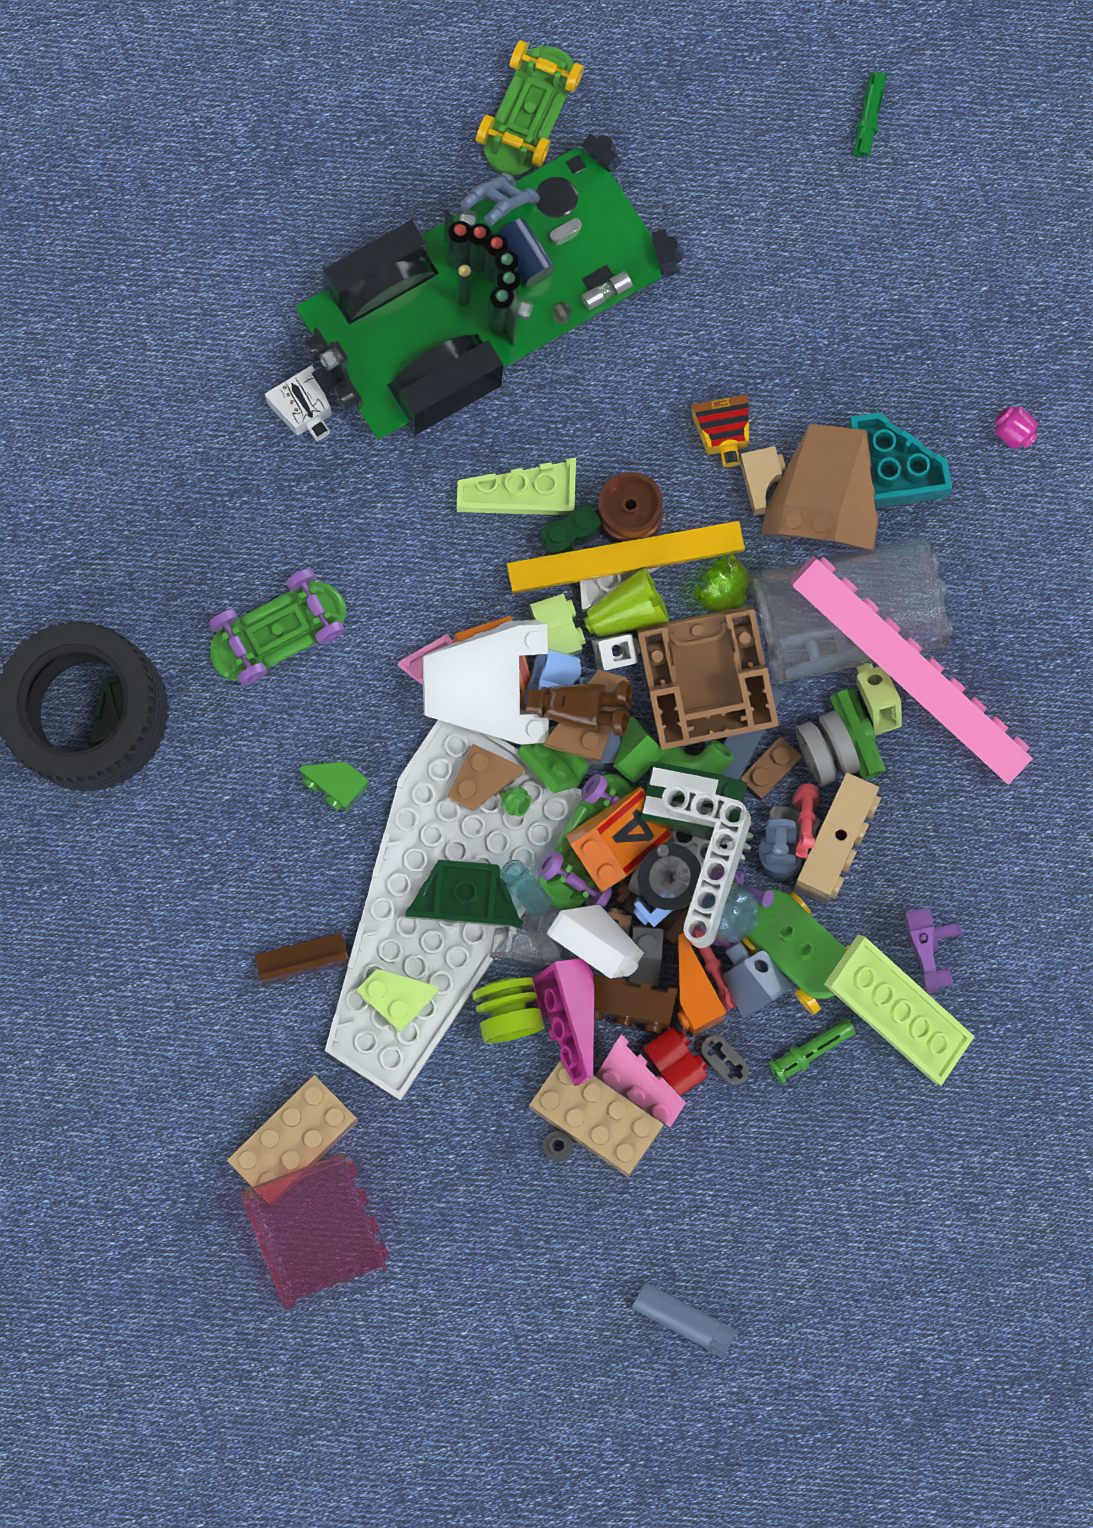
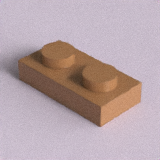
(771, 768)

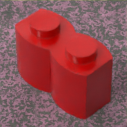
(675, 1061)

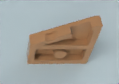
(482, 777)

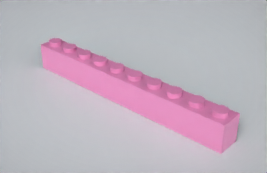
(910, 669)

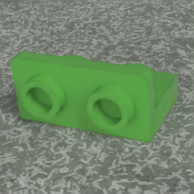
(555, 768)

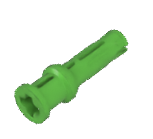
(799, 1057)

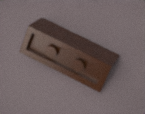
(301, 959)

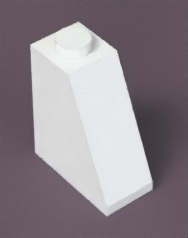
(597, 940)

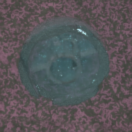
(738, 916)

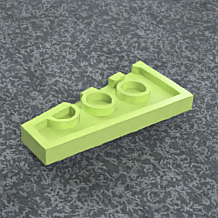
(528, 491)

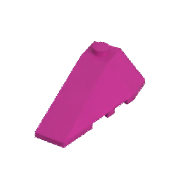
(567, 1002)

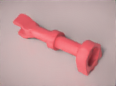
(807, 799)
(714, 966)

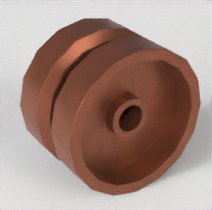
(631, 492)

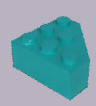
(901, 464)

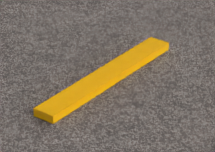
(625, 557)

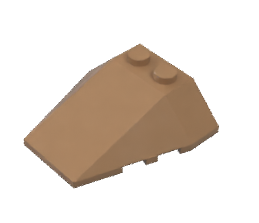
(826, 490)

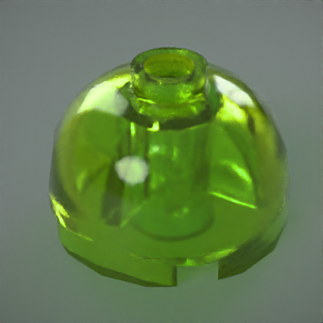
(723, 585)

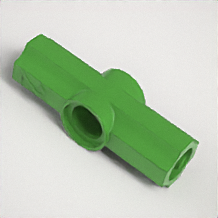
(860, 732)

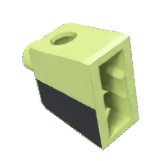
(879, 698)

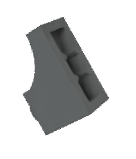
(650, 941)

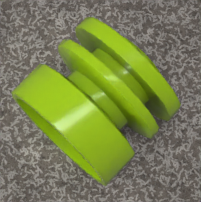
(508, 1011)

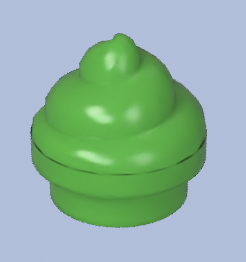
(516, 801)

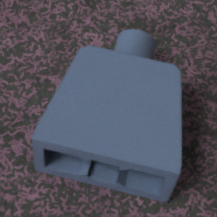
(754, 980)

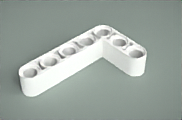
(714, 857)

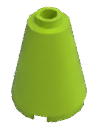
(628, 607)

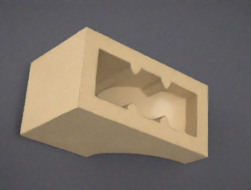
(760, 472)

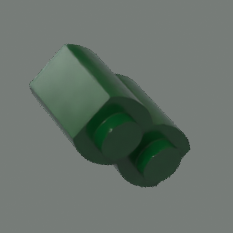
(577, 529)

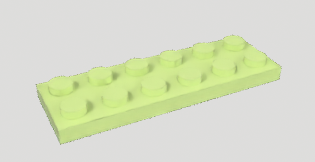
(899, 1009)

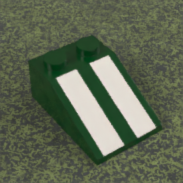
(665, 775)

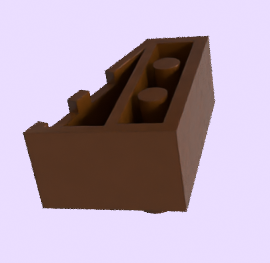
(633, 1003)

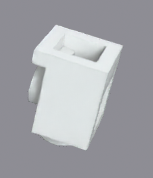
(627, 653)

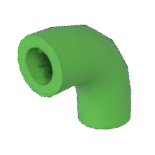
(712, 759)

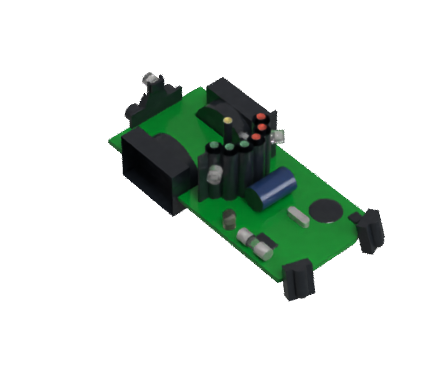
(508, 283)

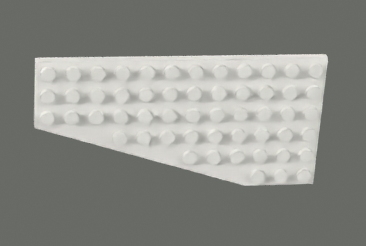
(440, 953)

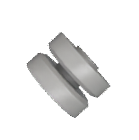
(827, 748)

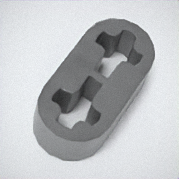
(719, 1065)

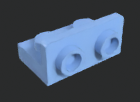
(647, 913)

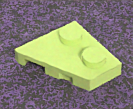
(396, 996)

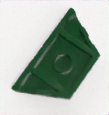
(465, 895)

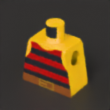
(723, 427)

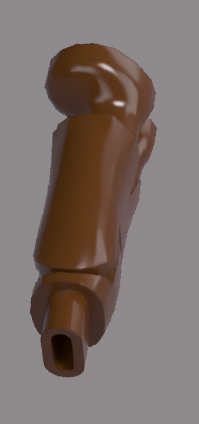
(582, 704)

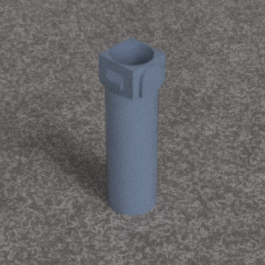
(684, 1320)

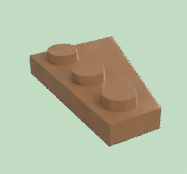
(585, 742)

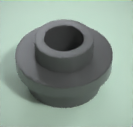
(561, 1155)

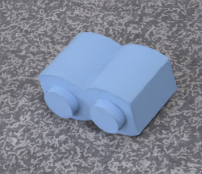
(553, 670)

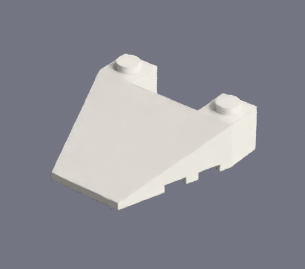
(478, 682)

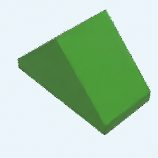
(637, 751)

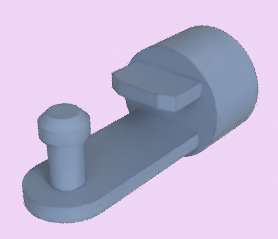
(778, 850)

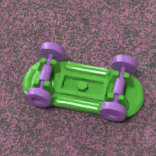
(277, 629)
(561, 869)

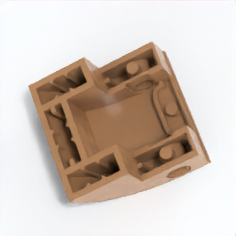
(707, 677)

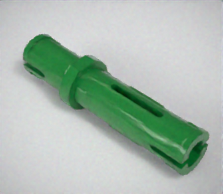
(867, 126)

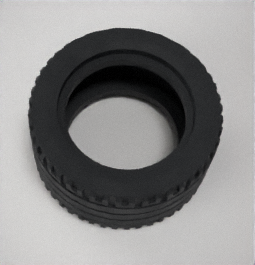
(31, 673)

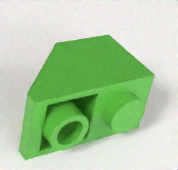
(337, 781)

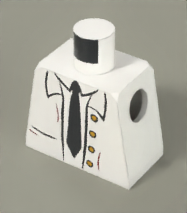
(301, 404)

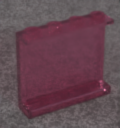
(314, 1228)

